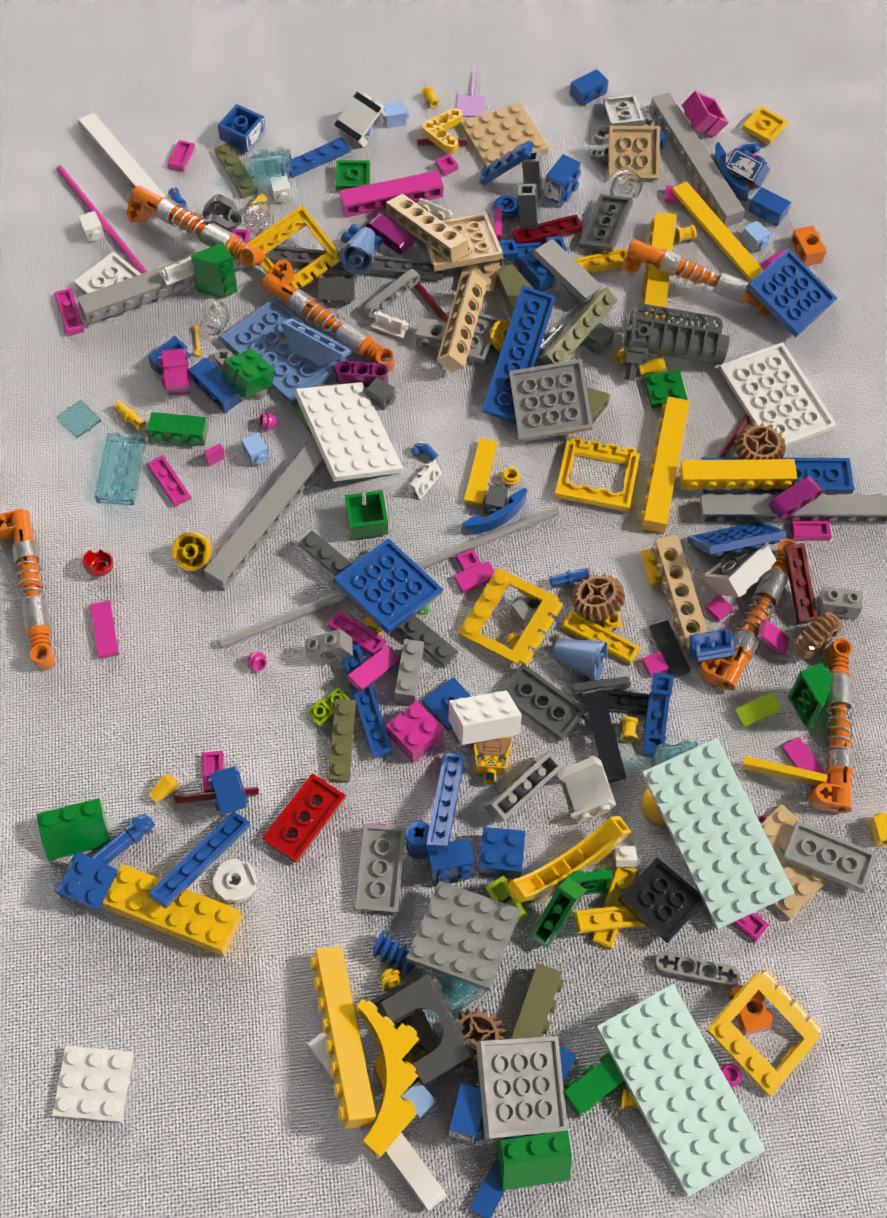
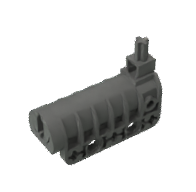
(671, 338)

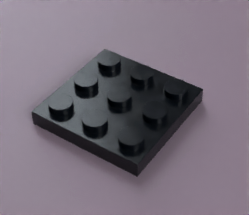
(661, 900)

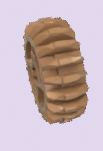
(753, 436)
(598, 597)
(817, 635)
(471, 1019)

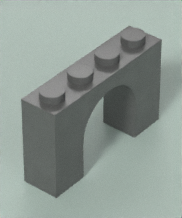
(530, 191)
(454, 1047)

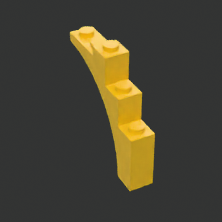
(588, 852)
(398, 1076)

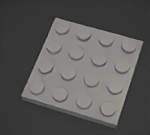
(550, 400)
(464, 935)
(521, 1086)

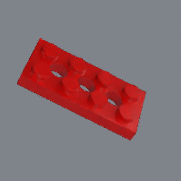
(307, 831)

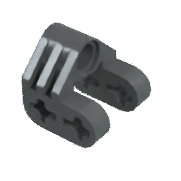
(223, 206)

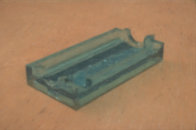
(120, 469)

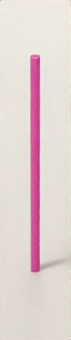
(104, 223)

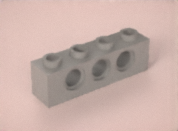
(523, 786)

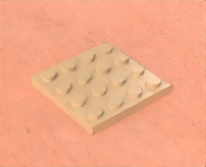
(501, 132)
(481, 238)
(804, 883)

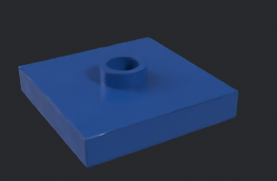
(439, 700)

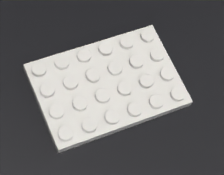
(777, 394)
(348, 431)

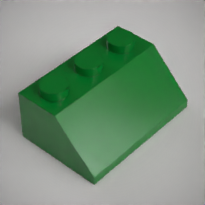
(214, 271)
(810, 693)
(73, 829)
(534, 1160)

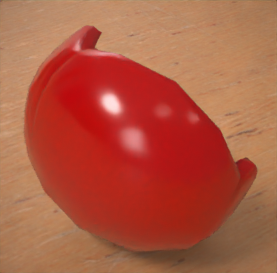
(97, 563)

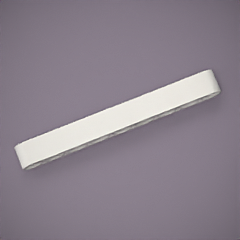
(116, 154)
(400, 1151)

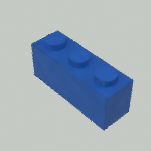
(209, 381)

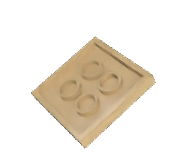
(635, 149)

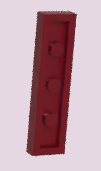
(553, 228)
(800, 582)

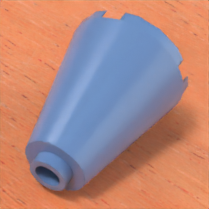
(358, 252)
(581, 655)

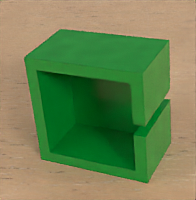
(252, 373)
(367, 519)

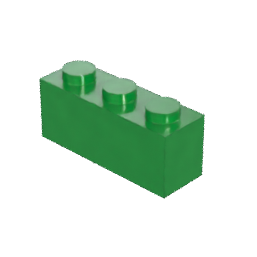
(177, 429)
(557, 912)
(593, 1086)

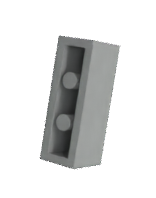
(409, 672)

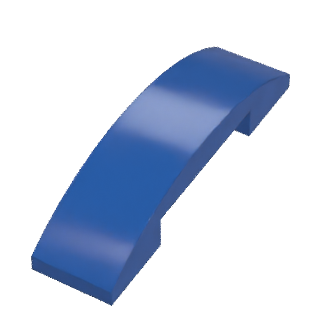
(737, 185)
(515, 251)
(477, 525)
(657, 711)

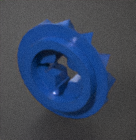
(504, 201)

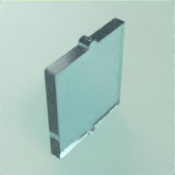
(78, 418)

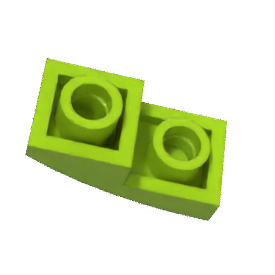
(324, 709)
(758, 709)

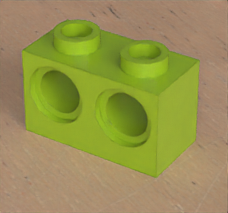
(500, 892)

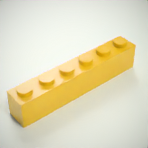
(737, 474)

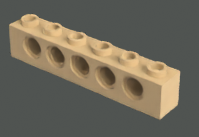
(427, 228)
(462, 321)
(672, 547)

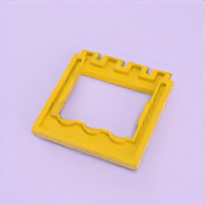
(283, 230)
(585, 493)
(530, 637)
(744, 1052)

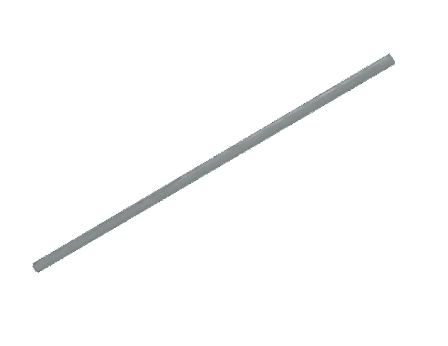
(422, 563)

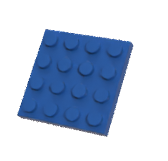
(791, 292)
(737, 537)
(387, 586)

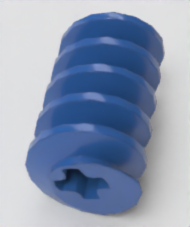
(416, 839)
(393, 953)

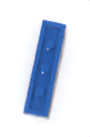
(319, 156)
(506, 162)

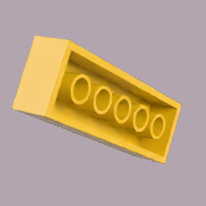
(188, 918)

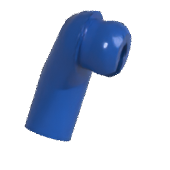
(751, 145)
(424, 448)

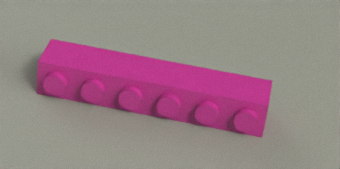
(374, 196)

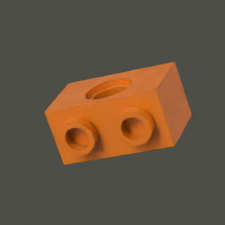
(808, 245)
(753, 1022)

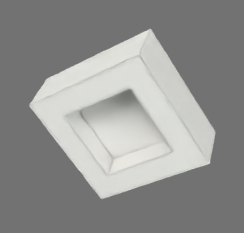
(625, 856)

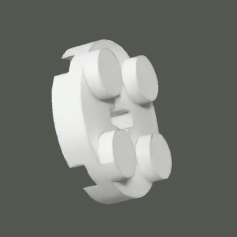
(231, 892)

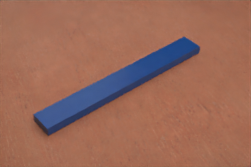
(491, 1190)

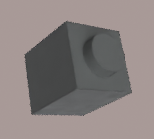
(599, 338)
(381, 393)
(495, 499)

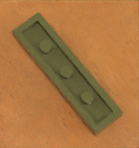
(235, 170)
(342, 740)

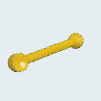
(197, 352)

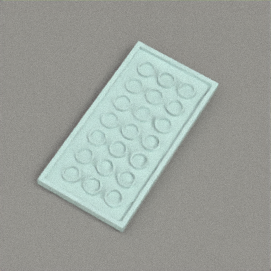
(717, 833)
(680, 1090)

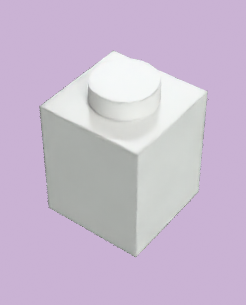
(280, 189)
(91, 226)

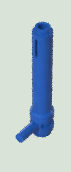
(131, 834)

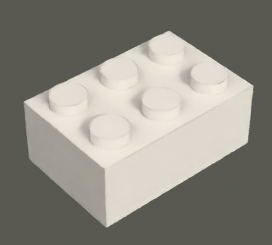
(739, 570)
(484, 717)

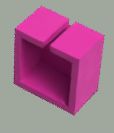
(704, 114)
(176, 372)
(415, 731)

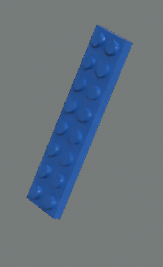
(518, 350)
(830, 474)

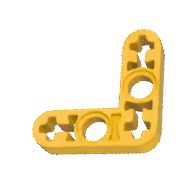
(433, 129)

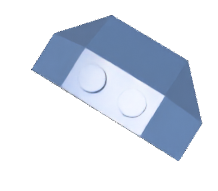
(312, 343)

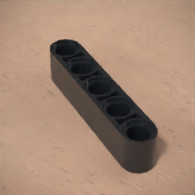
(604, 734)

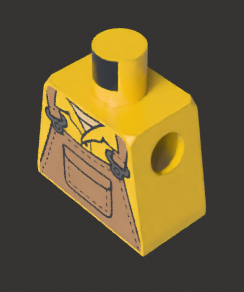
(492, 758)

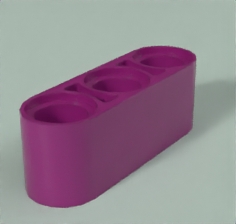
(391, 233)
(357, 372)
(795, 498)

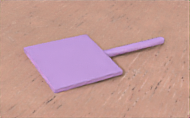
(471, 104)

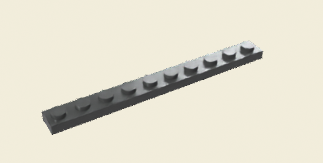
(381, 265)
(412, 628)

